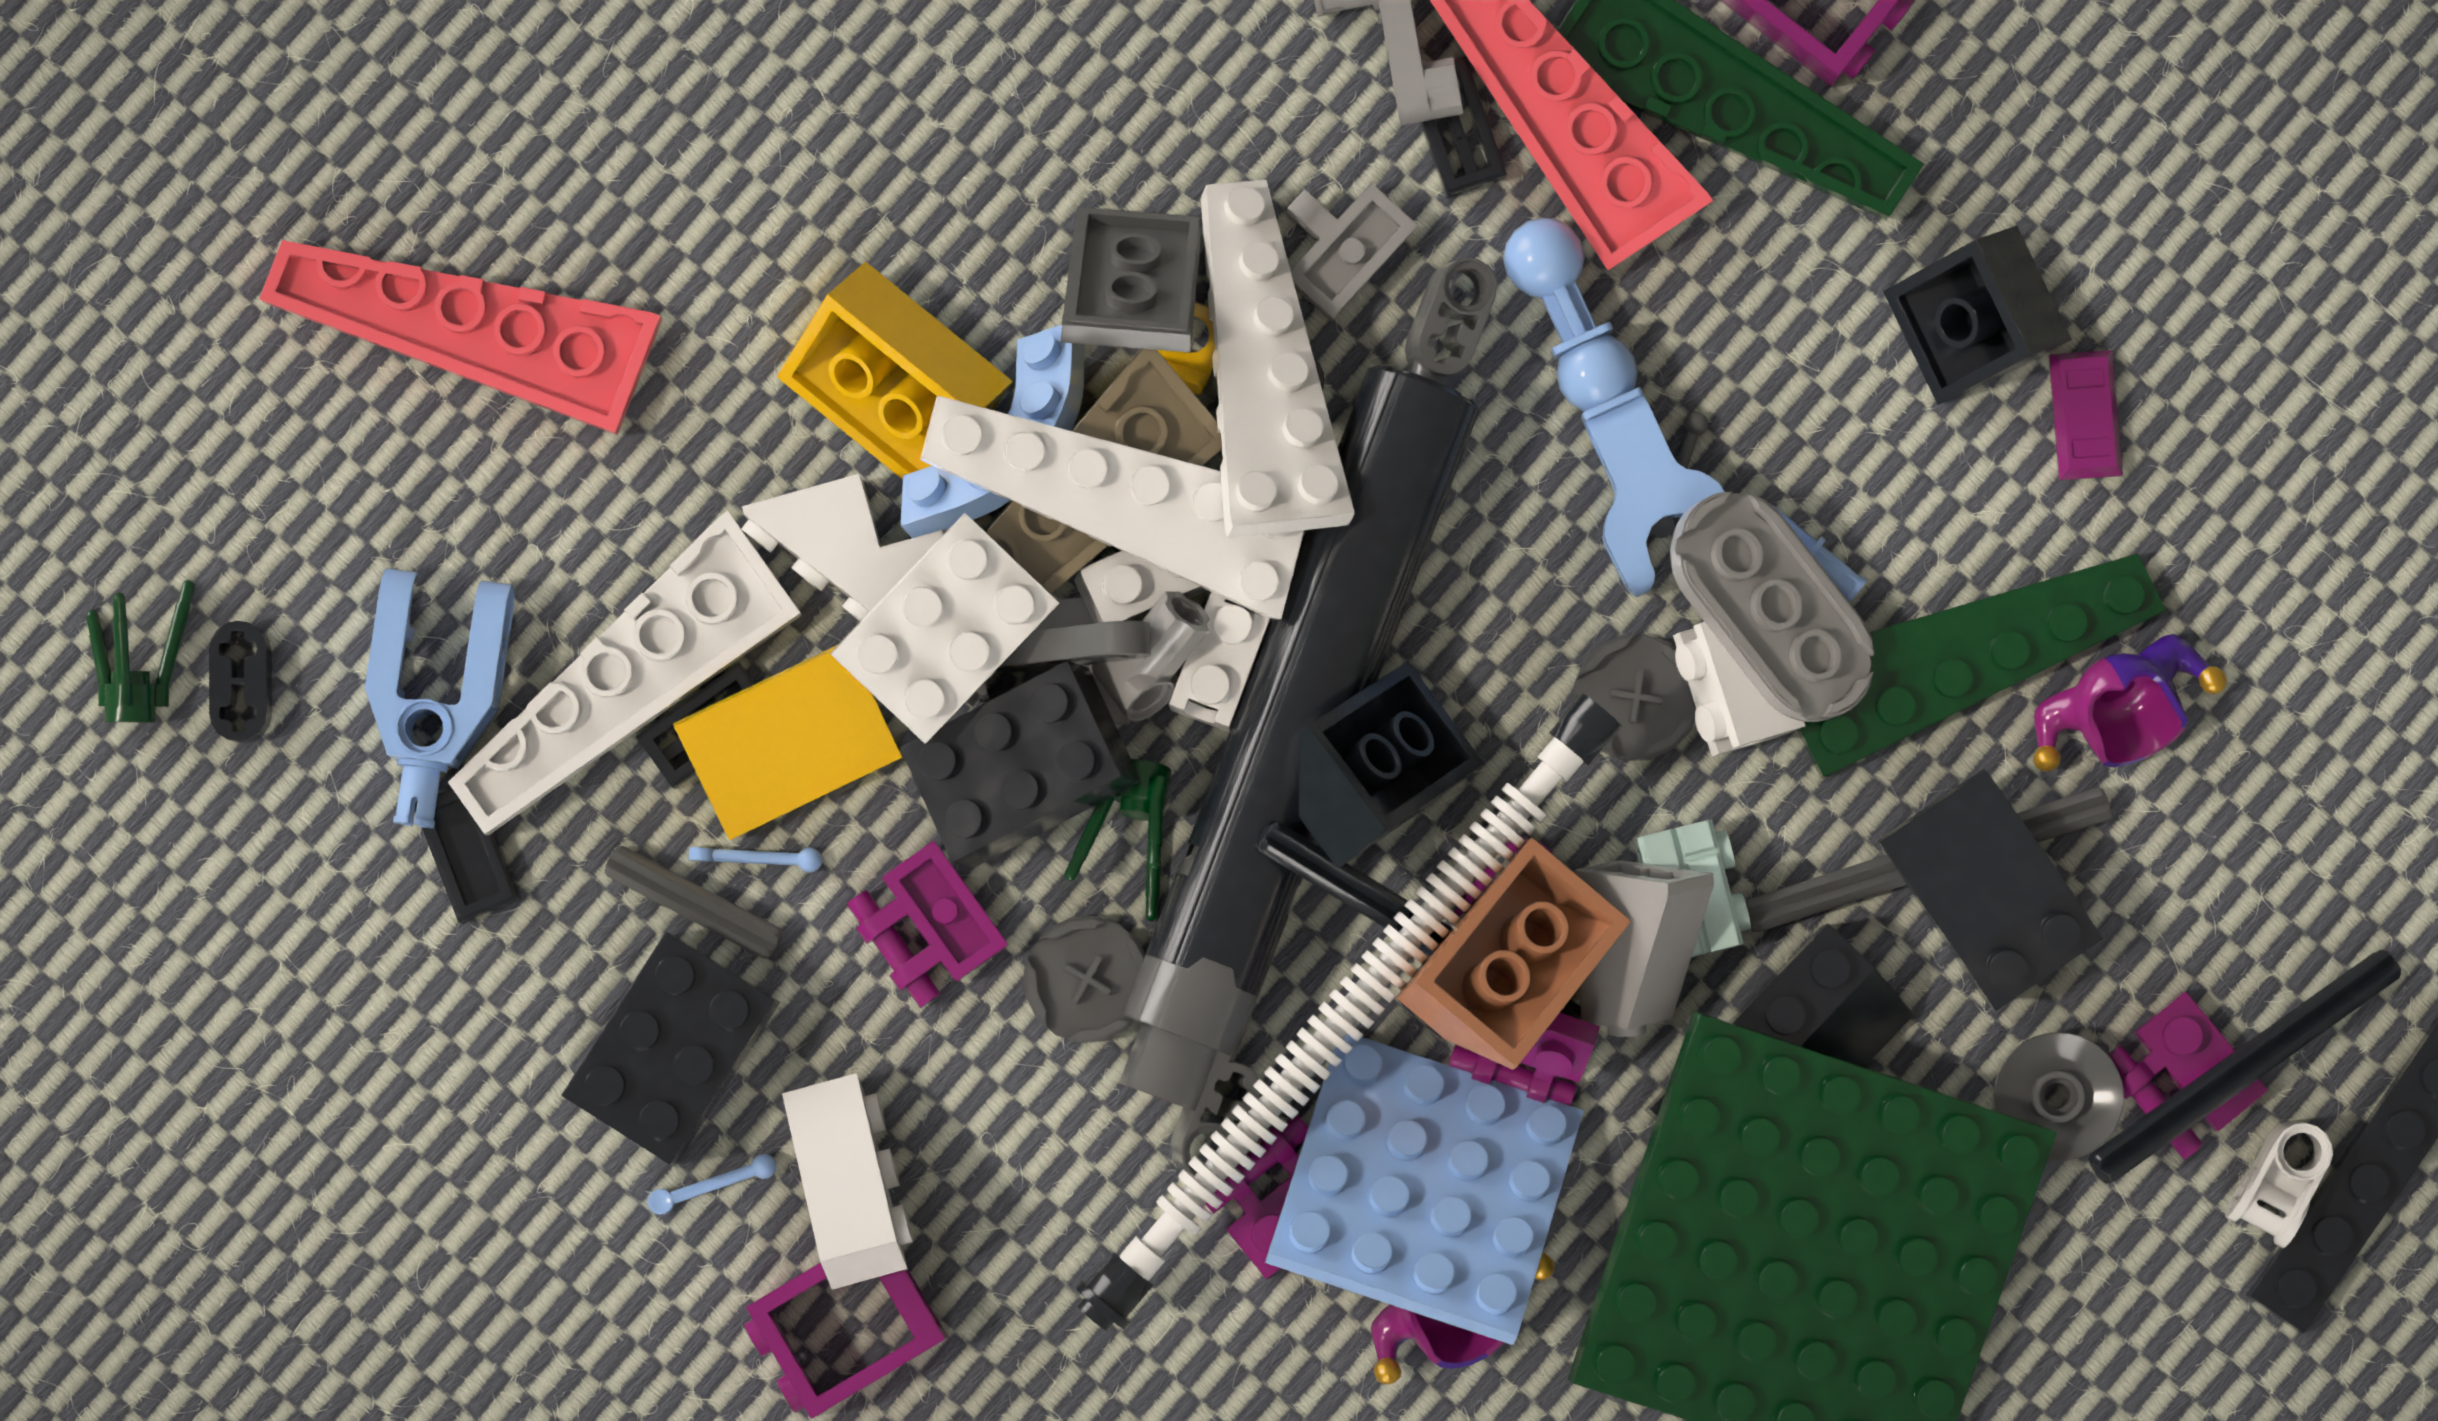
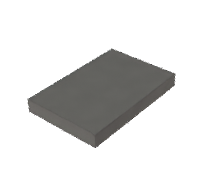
(1132, 280)

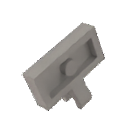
(1347, 247)

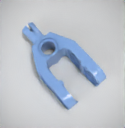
(461, 722)

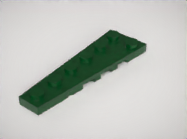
(1721, 91)
(1976, 650)

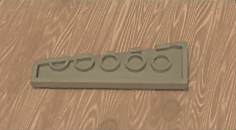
(1141, 409)

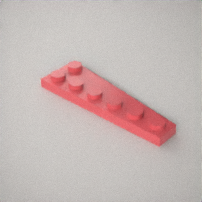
(1579, 131)
(520, 341)

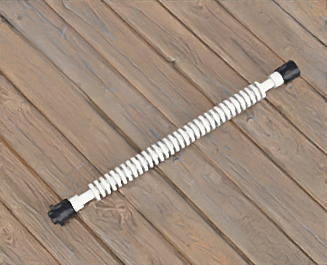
(1126, 1277)

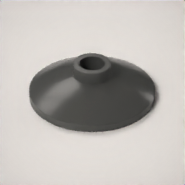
(2092, 1087)

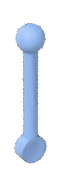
(808, 859)
(662, 1200)

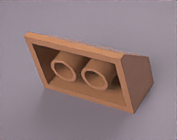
(1514, 957)

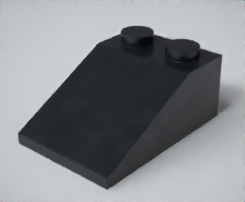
(1989, 890)

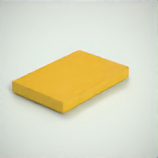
(786, 742)

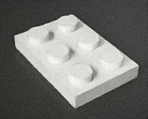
(944, 628)

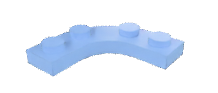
(1045, 392)

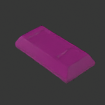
(2085, 415)

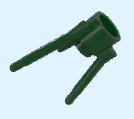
(128, 693)
(1139, 802)

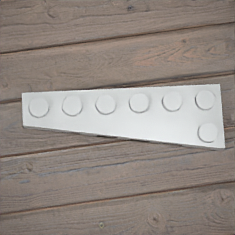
(1271, 413)
(1118, 496)
(666, 644)

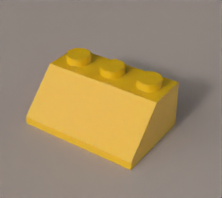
(879, 364)

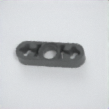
(1081, 645)

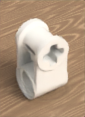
(2281, 1185)

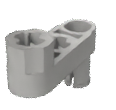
(1420, 89)

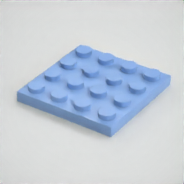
(1425, 1188)

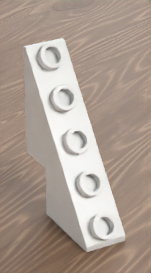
(839, 544)

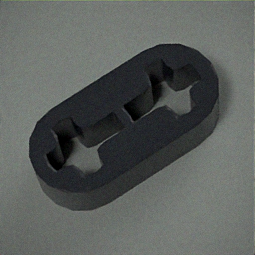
(224, 682)

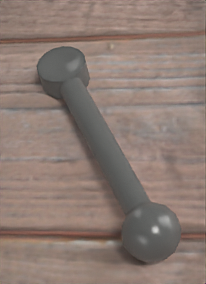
(1695, 425)

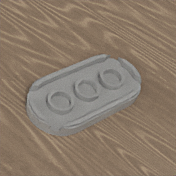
(1772, 606)

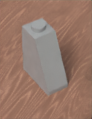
(1649, 961)

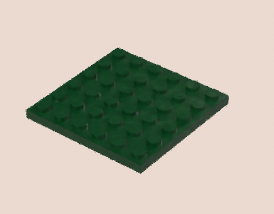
(1808, 1240)

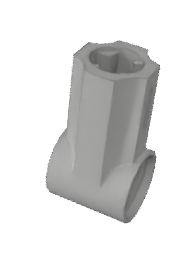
(1144, 684)

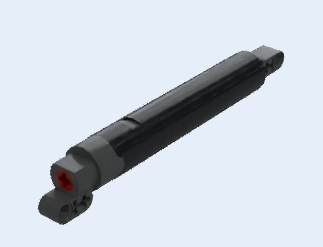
(1326, 648)

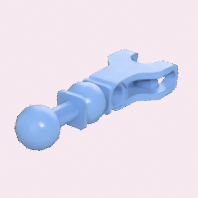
(1600, 379)

